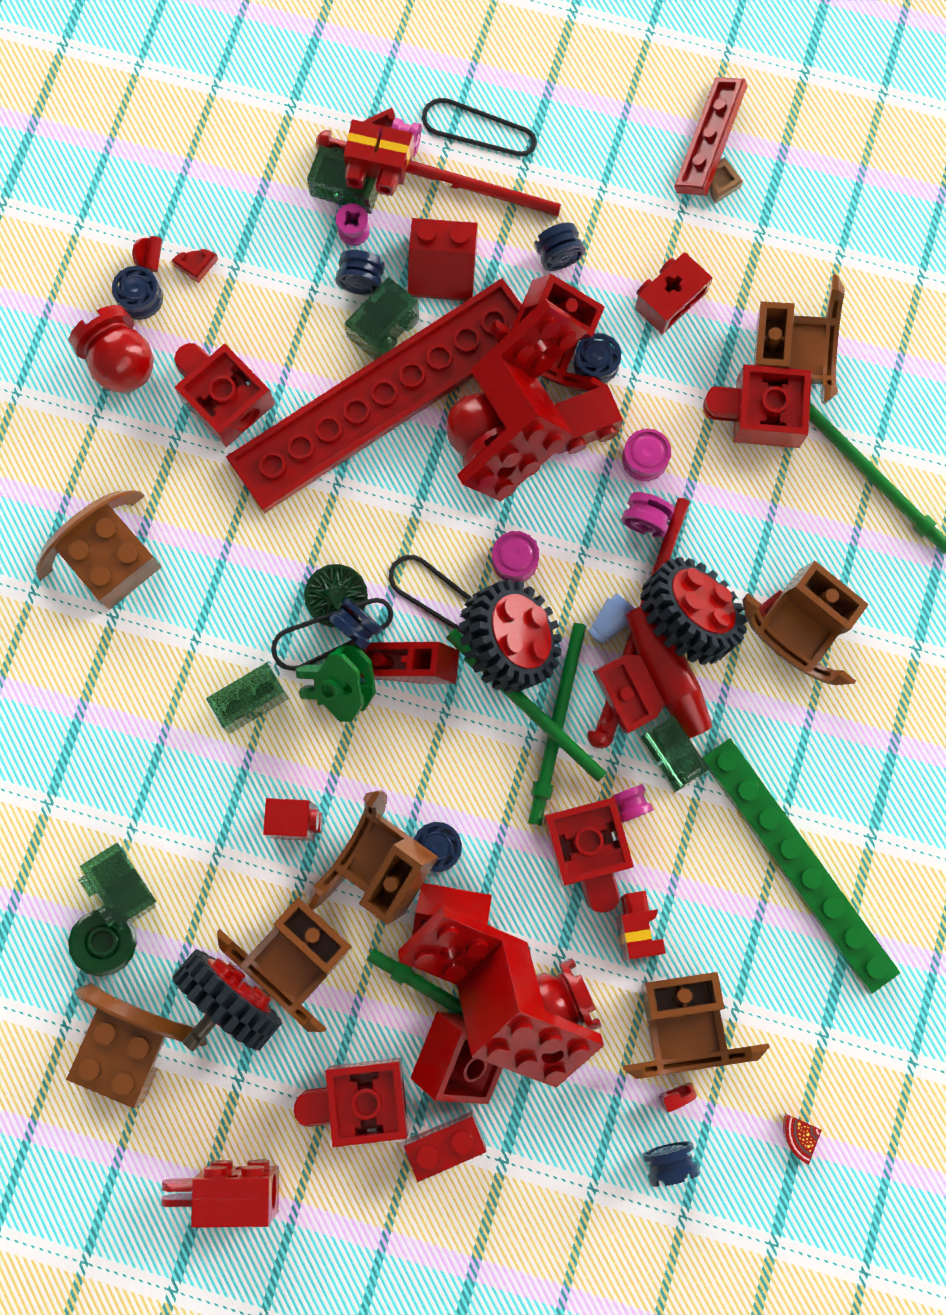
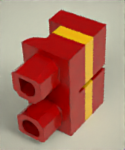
(377, 156)
(635, 929)

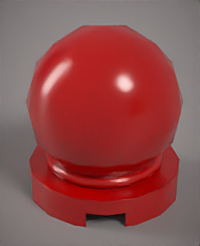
(113, 350)
(472, 426)
(568, 996)

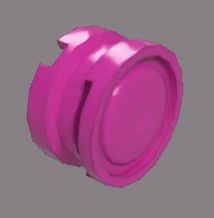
(646, 455)
(647, 514)
(515, 556)

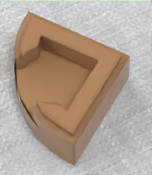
(724, 181)

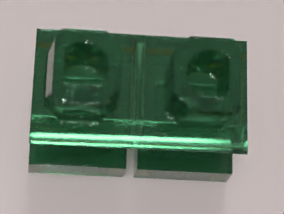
(679, 756)

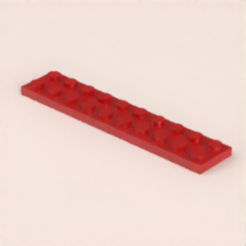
(372, 399)

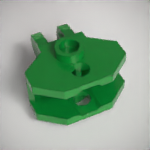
(338, 682)

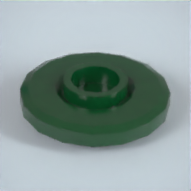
(330, 587)
(100, 948)

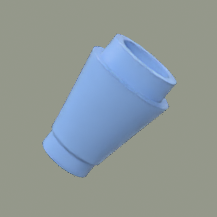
(610, 619)

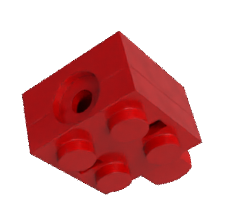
(218, 390)
(766, 405)
(590, 851)
(357, 1100)
(228, 1194)

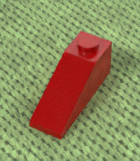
(413, 662)

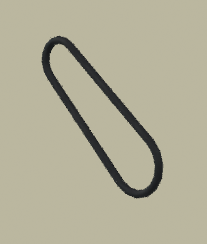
(483, 114)
(415, 601)
(319, 619)

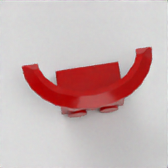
(575, 304)

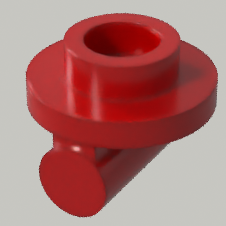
(147, 252)

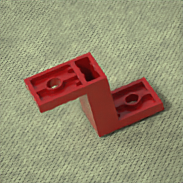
(529, 415)
(500, 998)

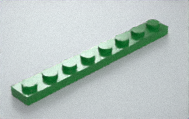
(801, 867)

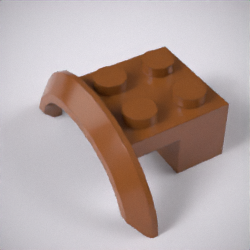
(802, 340)
(101, 550)
(808, 620)
(380, 863)
(292, 959)
(687, 1027)
(121, 1047)

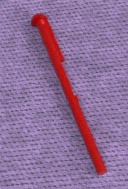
(458, 181)
(607, 723)

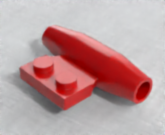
(652, 679)

